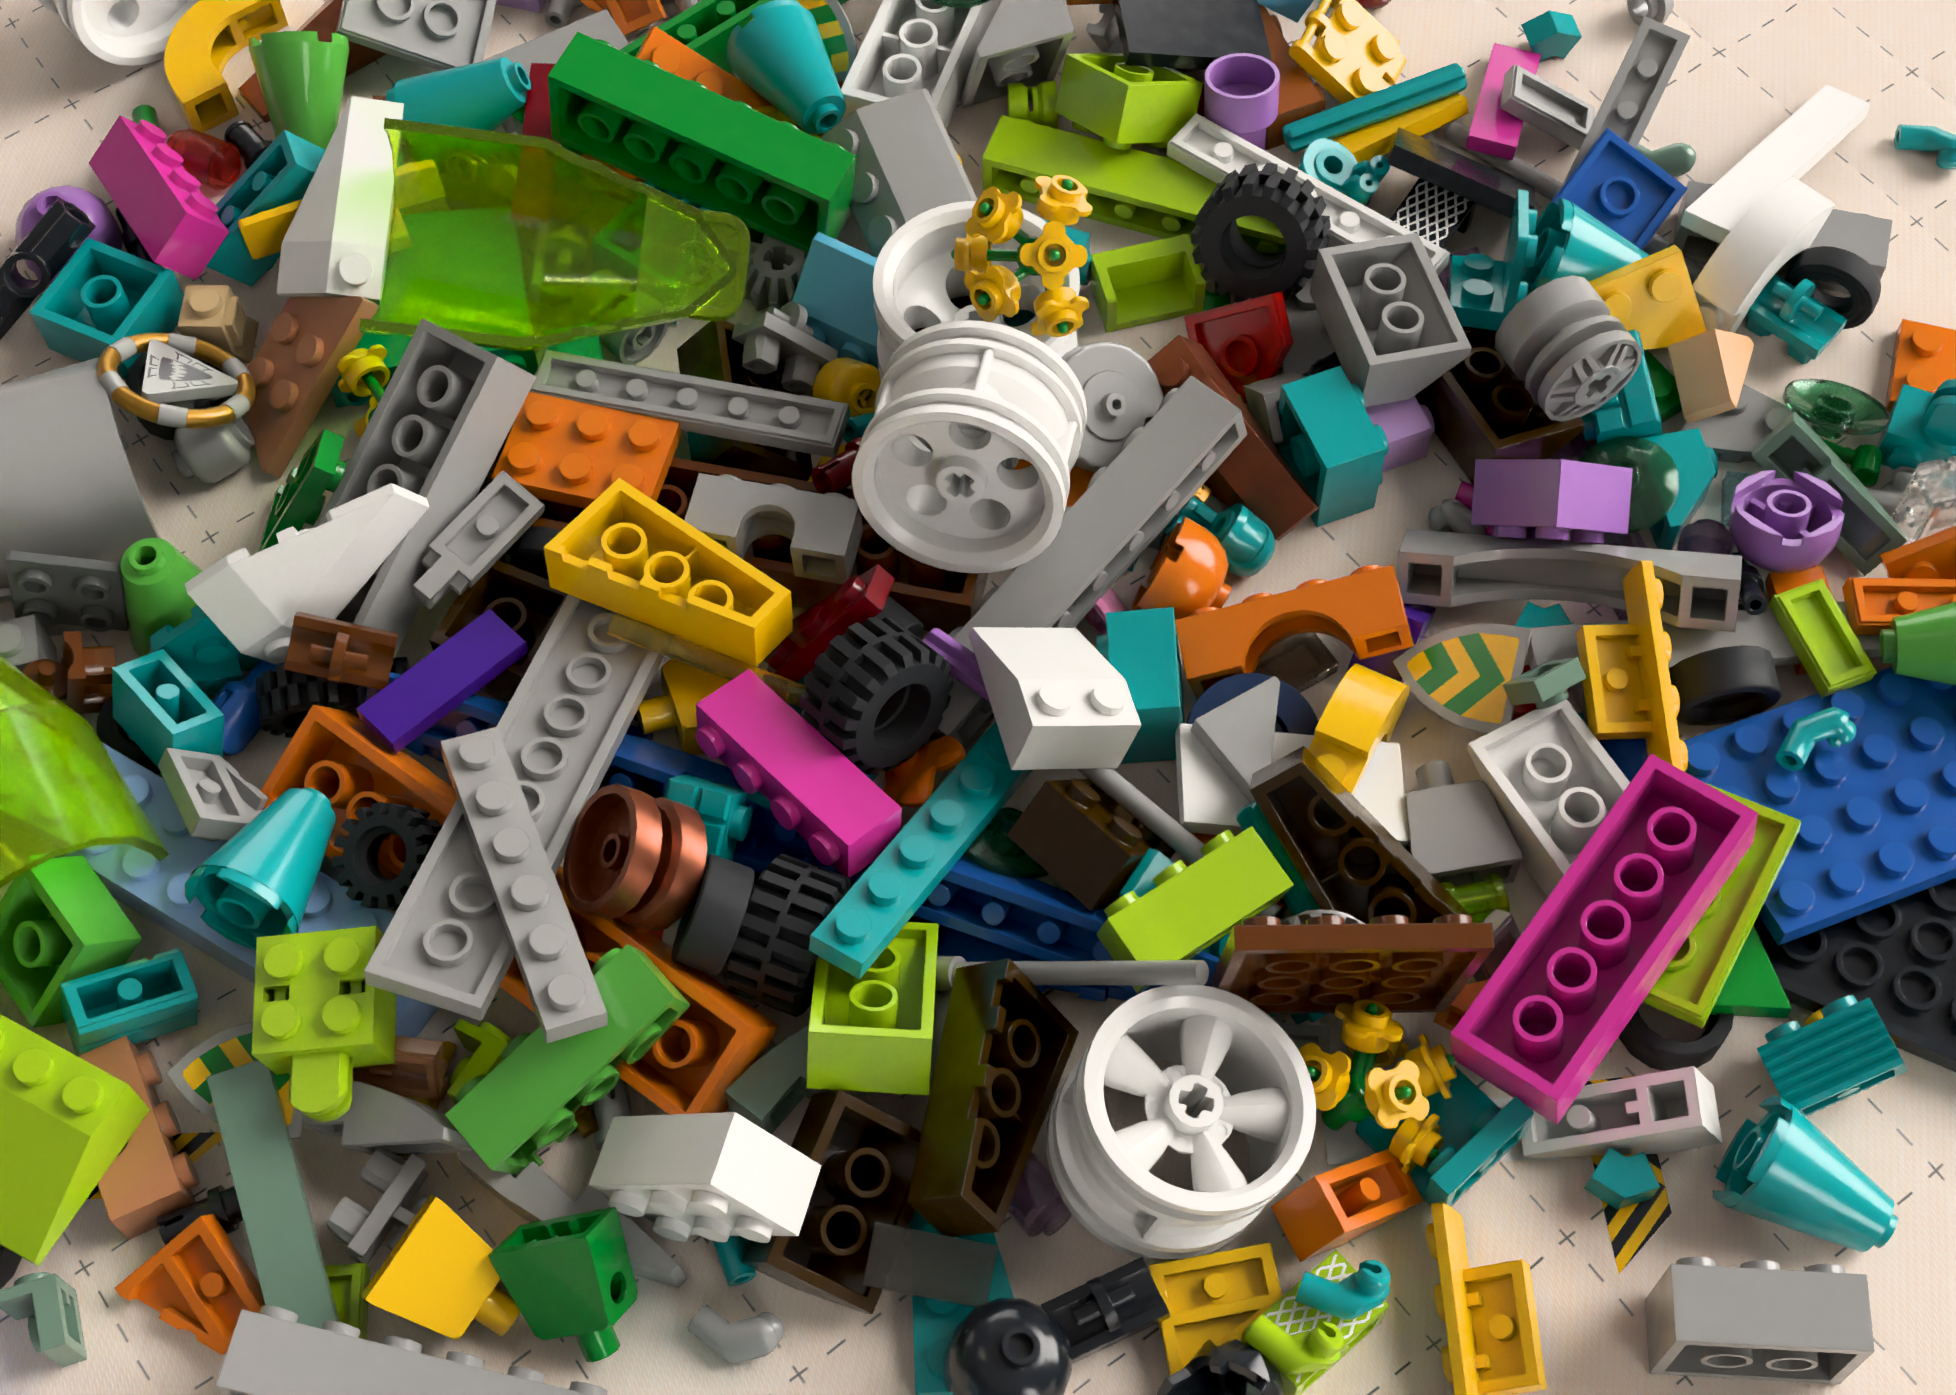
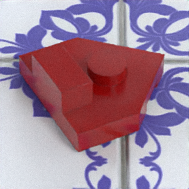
(1244, 338)

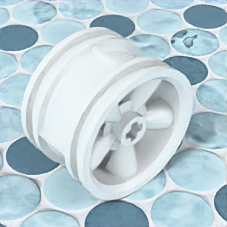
(1230, 1075)

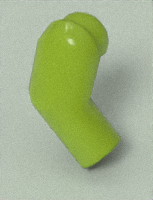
(1296, 1352)

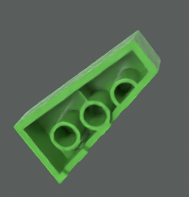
(542, 1084)

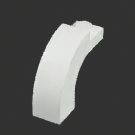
(1755, 249)

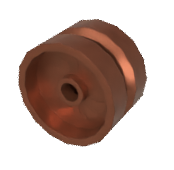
(635, 858)

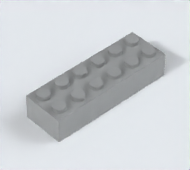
(437, 439)

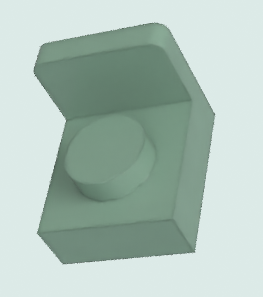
(52, 1315)

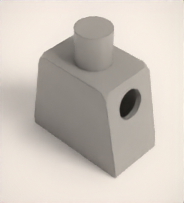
(1458, 829)

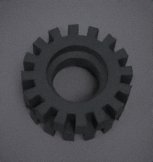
(288, 695)
(362, 849)

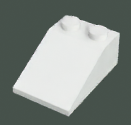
(1054, 698)
(1549, 786)

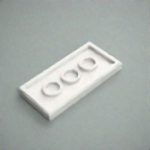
(1211, 799)

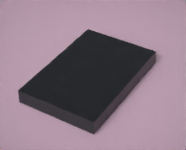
(1188, 31)
(1456, 173)

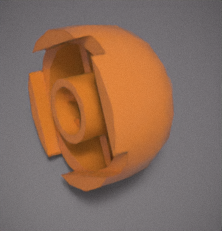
(1186, 572)

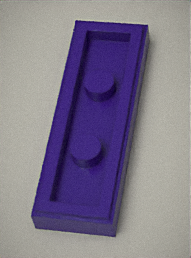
(442, 680)

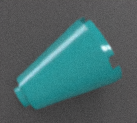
(788, 65)
(464, 96)
(1577, 246)
(266, 870)
(1802, 1181)

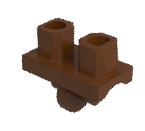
(341, 651)
(80, 677)

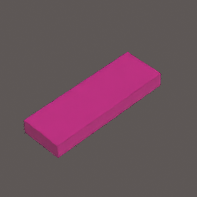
(1492, 128)

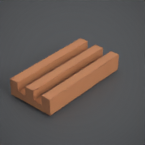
(411, 1056)

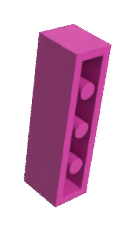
(158, 197)
(800, 773)

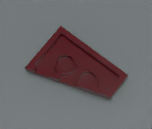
(816, 627)

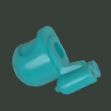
(1338, 168)
(1241, 533)

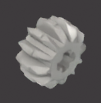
(773, 273)

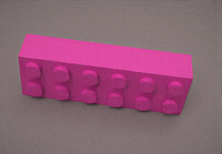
(1603, 938)

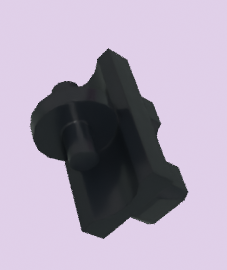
(1108, 1309)

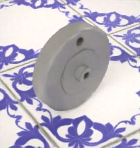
(1119, 398)

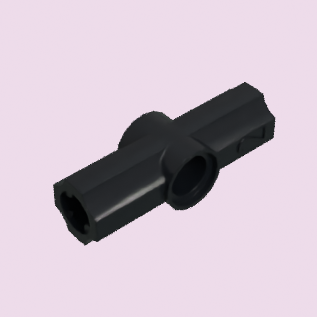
(47, 245)

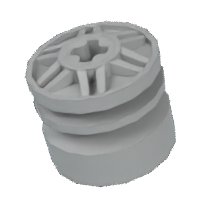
(1567, 348)

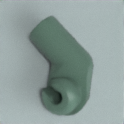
(1674, 158)

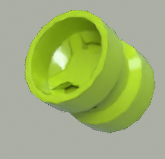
(1042, 98)

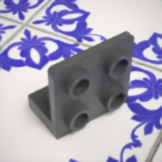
(67, 590)

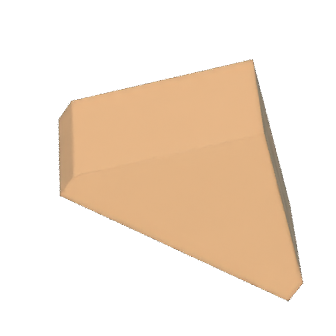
(1710, 372)

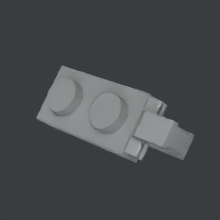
(477, 539)

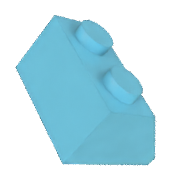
(840, 298)

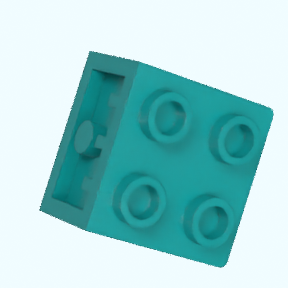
(1488, 289)
(1473, 1134)

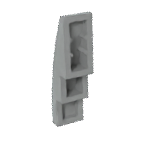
(540, 1198)

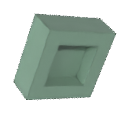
(1545, 683)

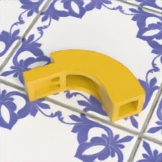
(202, 47)
(1356, 721)

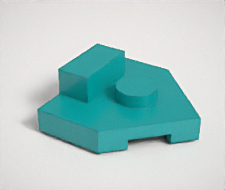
(202, 652)

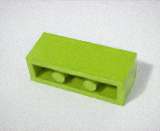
(1195, 902)

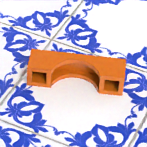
(1356, 609)

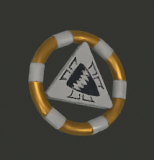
(177, 379)

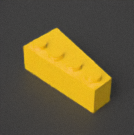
(668, 575)

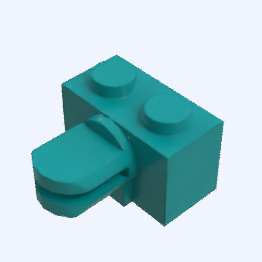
(1920, 427)

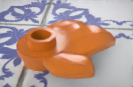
(913, 781)

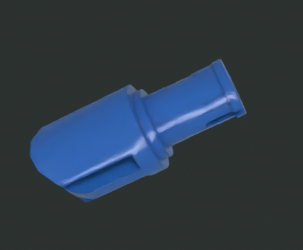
(240, 709)

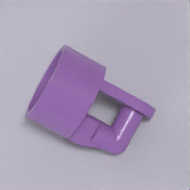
(1242, 95)

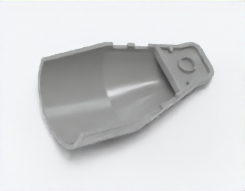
(65, 470)

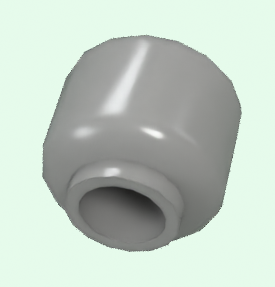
(213, 451)

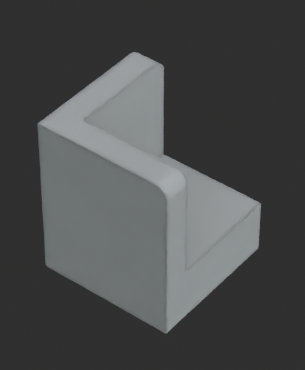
(1264, 402)

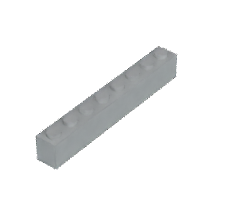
(1105, 530)

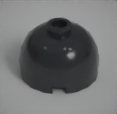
(1008, 1351)

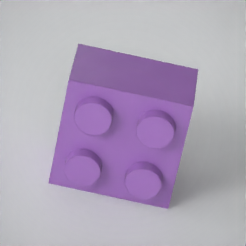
(1551, 499)

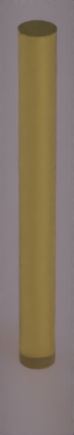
(699, 656)

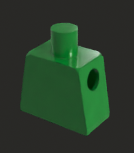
(570, 1278)

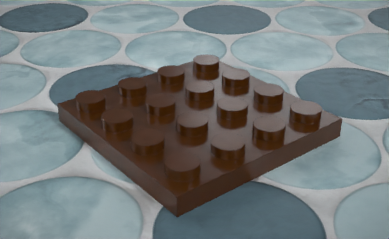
(1340, 963)

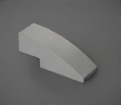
(392, 1124)

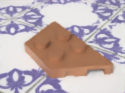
(299, 371)

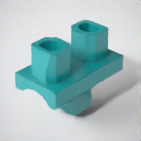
(1794, 318)

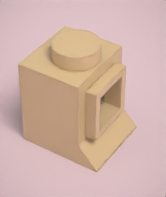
(218, 318)

